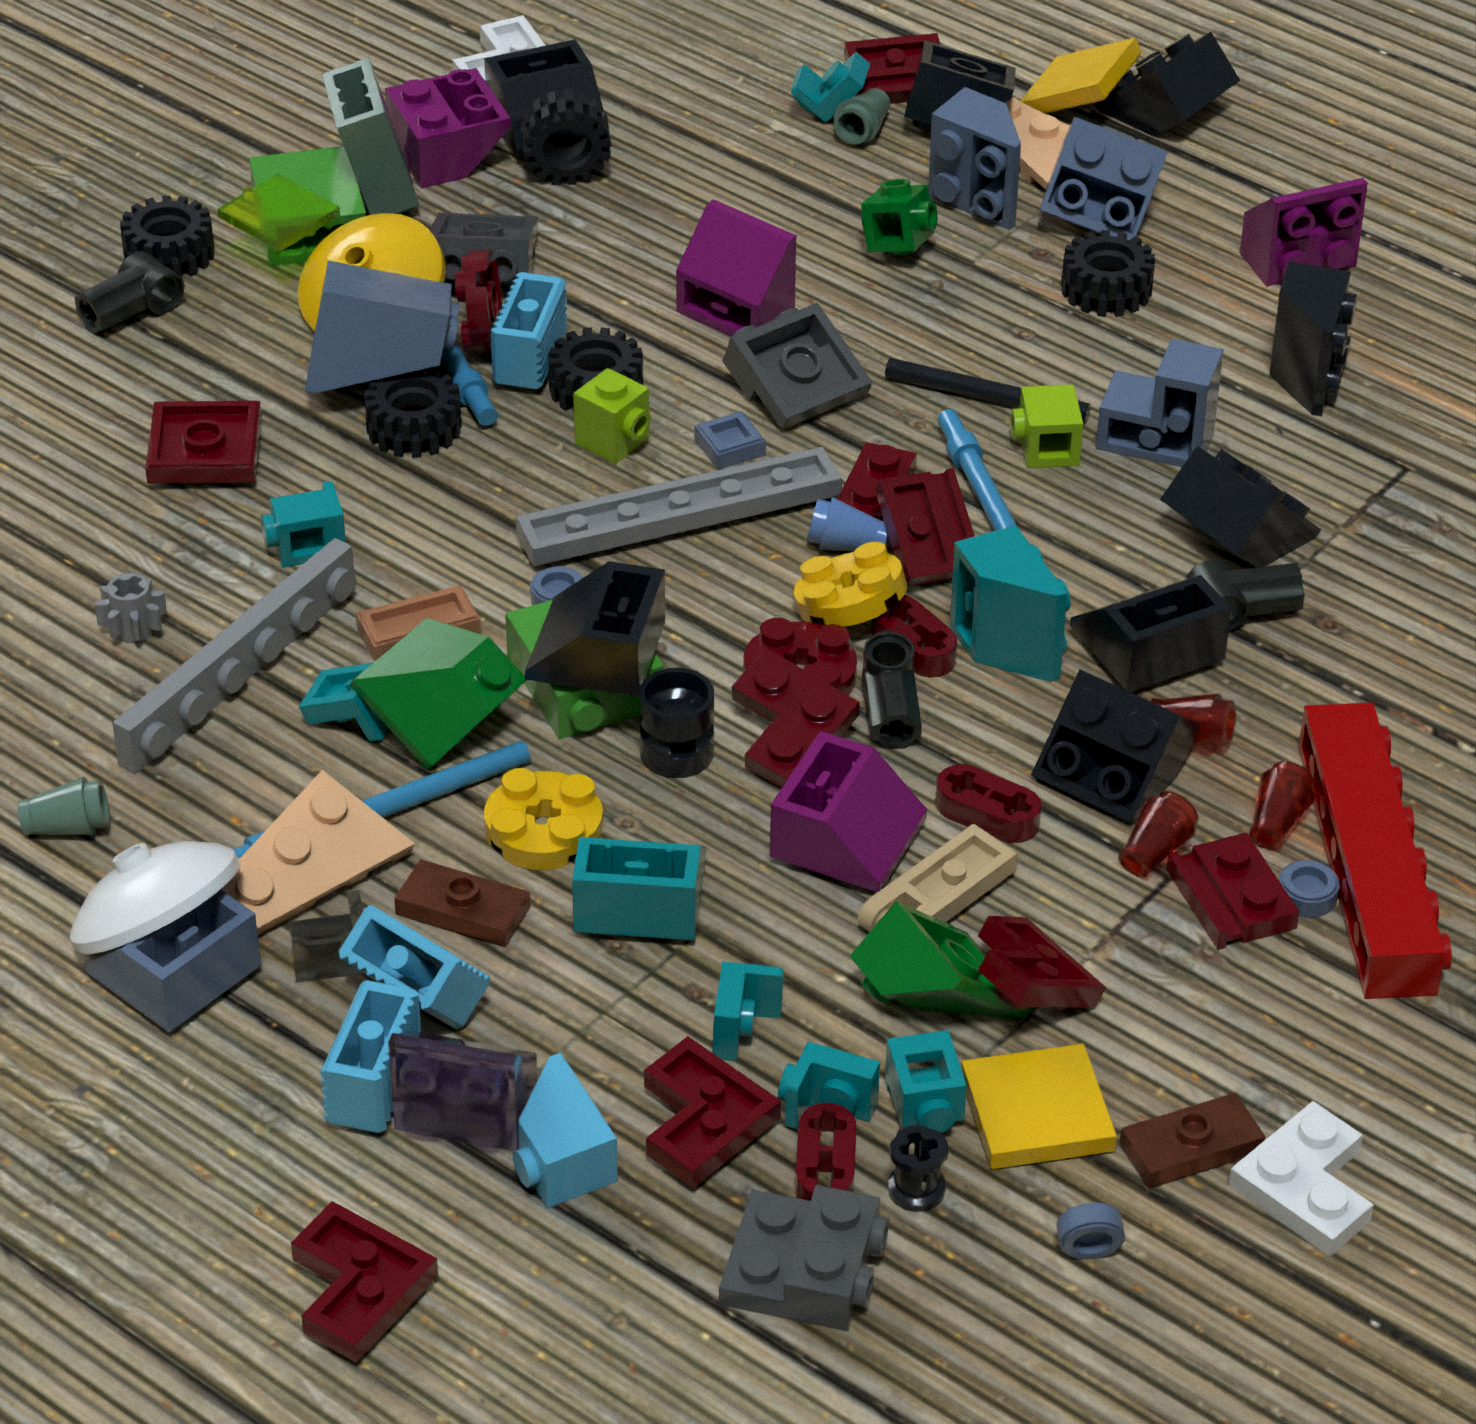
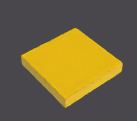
(1082, 76)
(1038, 1106)

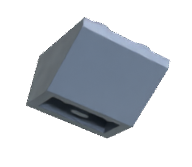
(975, 157)
(1102, 179)
(183, 963)

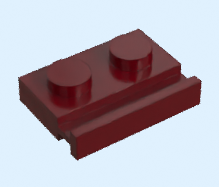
(891, 62)
(923, 522)
(1232, 891)

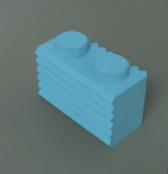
(527, 330)
(407, 959)
(358, 1064)

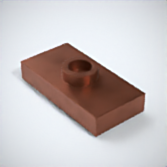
(462, 902)
(1191, 1139)

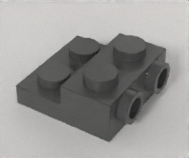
(507, 235)
(796, 365)
(805, 1256)

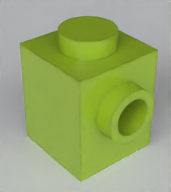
(611, 415)
(1048, 426)

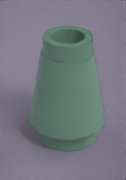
(861, 116)
(66, 810)

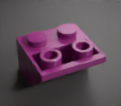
(446, 124)
(1305, 228)
(736, 270)
(844, 814)

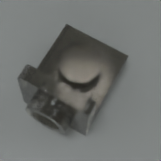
(318, 943)

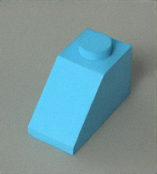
(563, 1138)

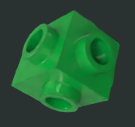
(898, 217)

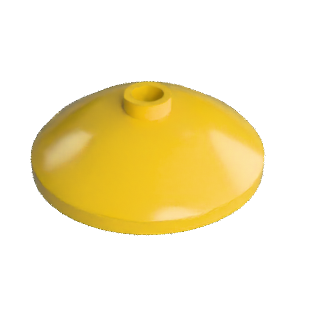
(374, 242)

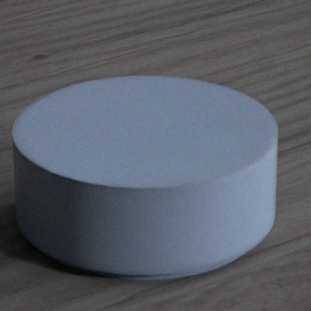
(551, 582)
(1311, 887)
(1090, 1231)

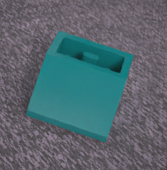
(1008, 605)
(637, 888)

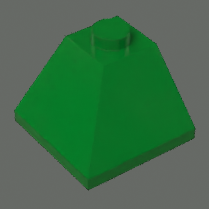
(437, 687)
(927, 966)

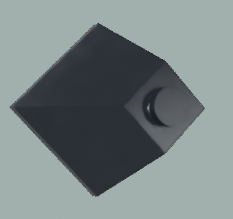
(947, 71)

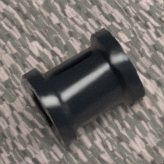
(913, 1169)

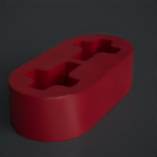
(932, 639)
(989, 802)
(815, 1158)

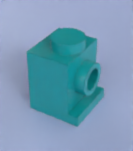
(303, 524)
(928, 1094)

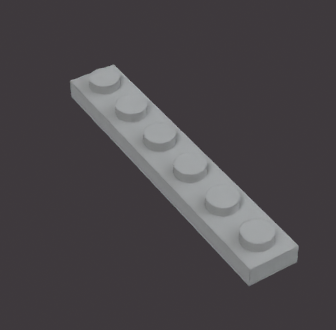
(678, 506)
(233, 656)

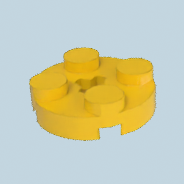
(849, 586)
(525, 795)

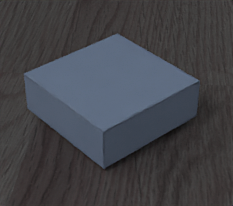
(730, 440)

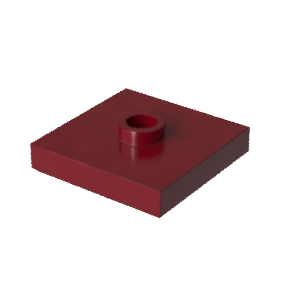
(203, 442)

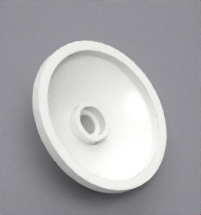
(150, 892)

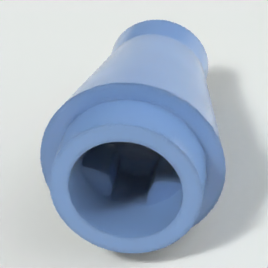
(843, 527)

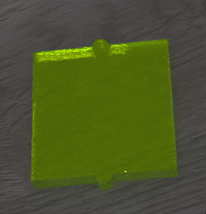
(278, 212)

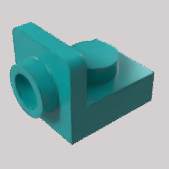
(837, 85)
(335, 700)
(742, 995)
(829, 1077)

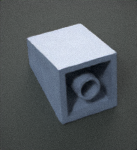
(378, 326)

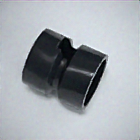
(676, 722)

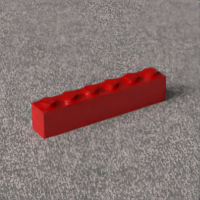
(1373, 852)

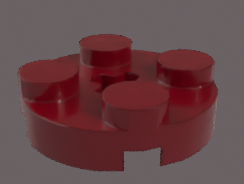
(481, 290)
(820, 648)

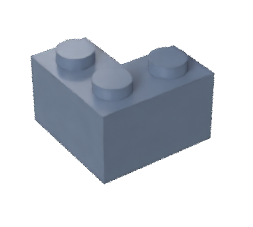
(1165, 414)

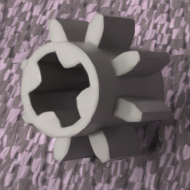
(130, 607)

